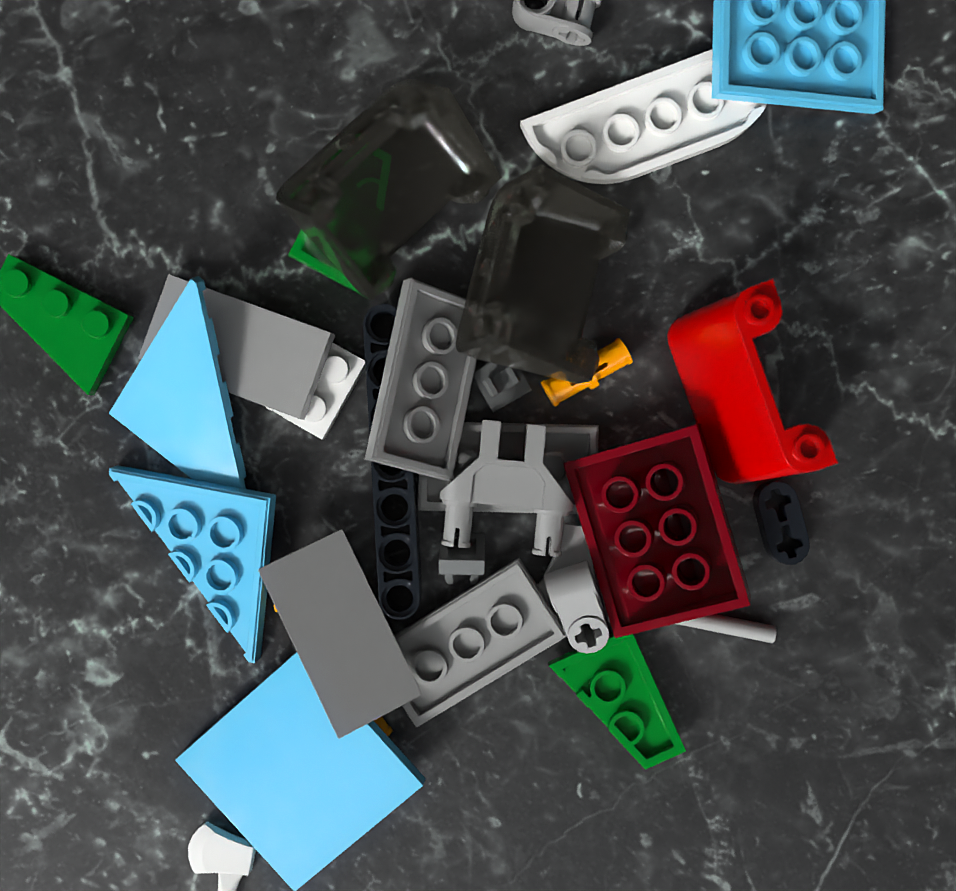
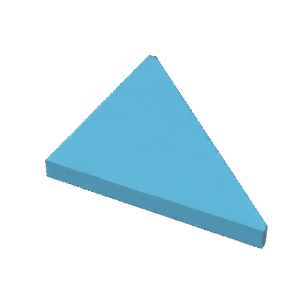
(180, 397)
(215, 539)

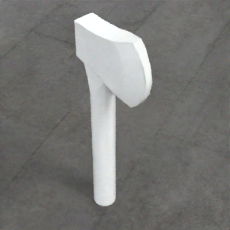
(221, 853)

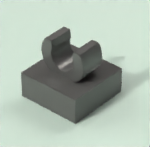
(500, 384)
(463, 560)

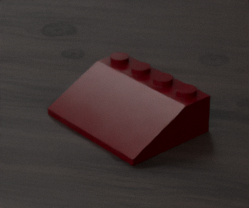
(658, 532)

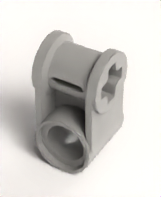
(558, 19)
(578, 603)

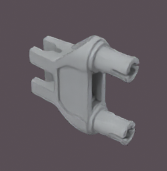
(507, 483)

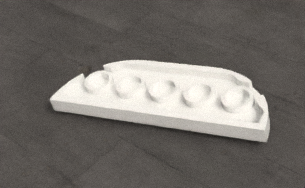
(639, 124)

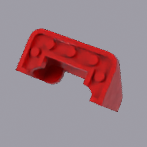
(732, 392)

